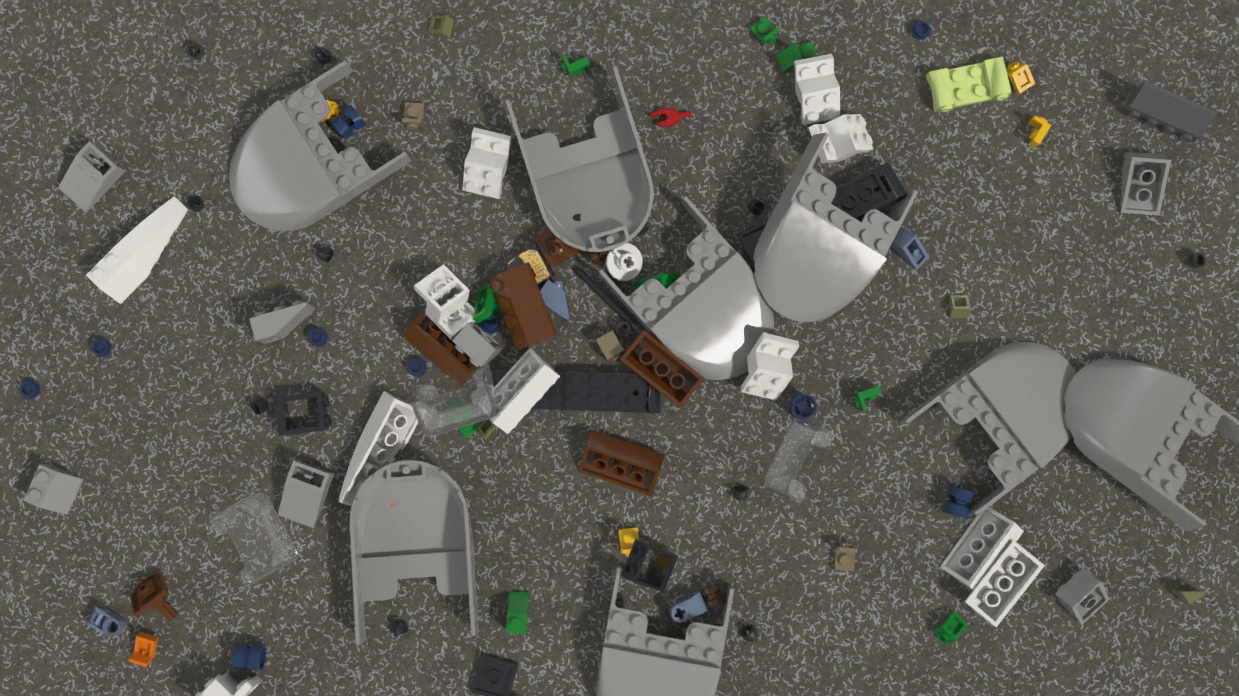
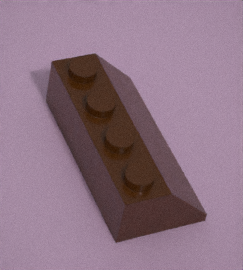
(522, 306)
(439, 349)
(662, 369)
(621, 463)

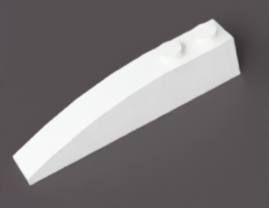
(134, 256)
(381, 439)

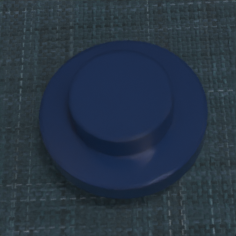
(921, 30)
(490, 325)
(318, 337)
(101, 347)
(417, 367)
(30, 389)

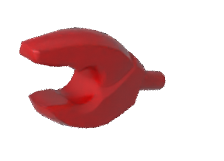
(672, 116)

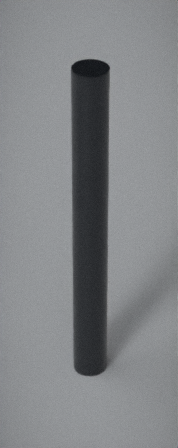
(603, 295)

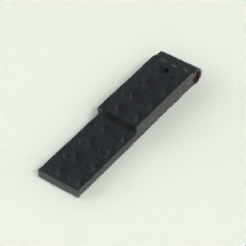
(852, 197)
(596, 392)

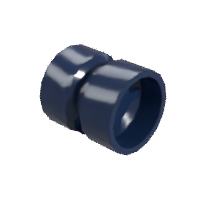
(343, 127)
(802, 406)
(959, 502)
(246, 656)

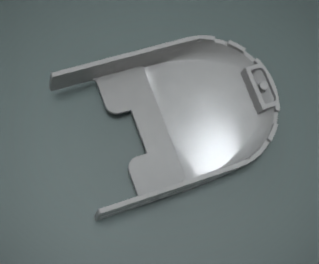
(288, 169)
(597, 178)
(815, 254)
(708, 313)
(1018, 403)
(1133, 424)
(414, 539)
(656, 664)

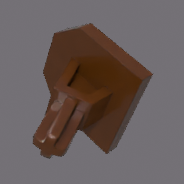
(553, 248)
(152, 594)

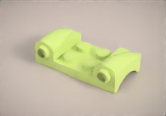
(969, 84)

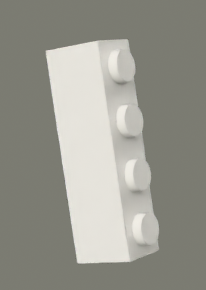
(522, 389)
(980, 547)
(1004, 584)

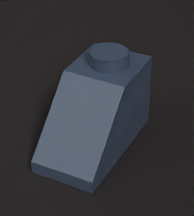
(909, 248)
(555, 299)

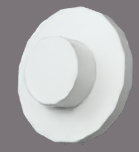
(624, 262)

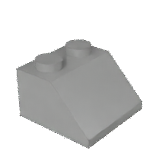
(477, 344)
(53, 489)
(1082, 595)

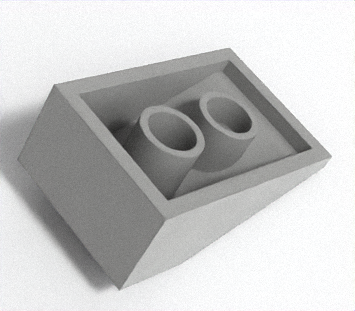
(1144, 182)

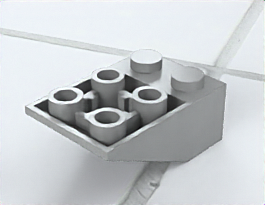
(90, 176)
(280, 322)
(304, 493)

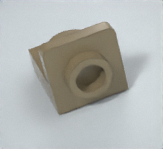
(413, 115)
(844, 557)

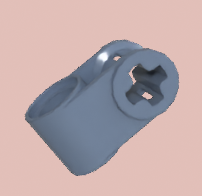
(691, 608)
(103, 620)

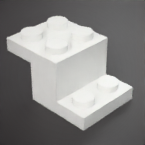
(817, 89)
(845, 138)
(486, 163)
(446, 301)
(769, 366)
(227, 686)

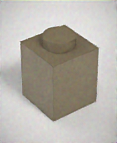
(610, 346)

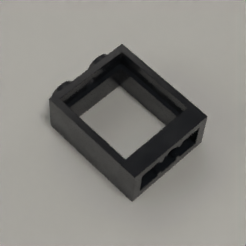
(283, 413)
(635, 560)

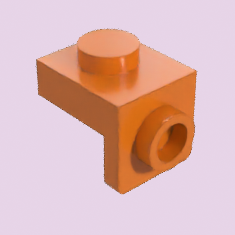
(144, 649)

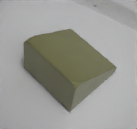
(441, 25)
(959, 306)
(486, 428)
(1189, 596)

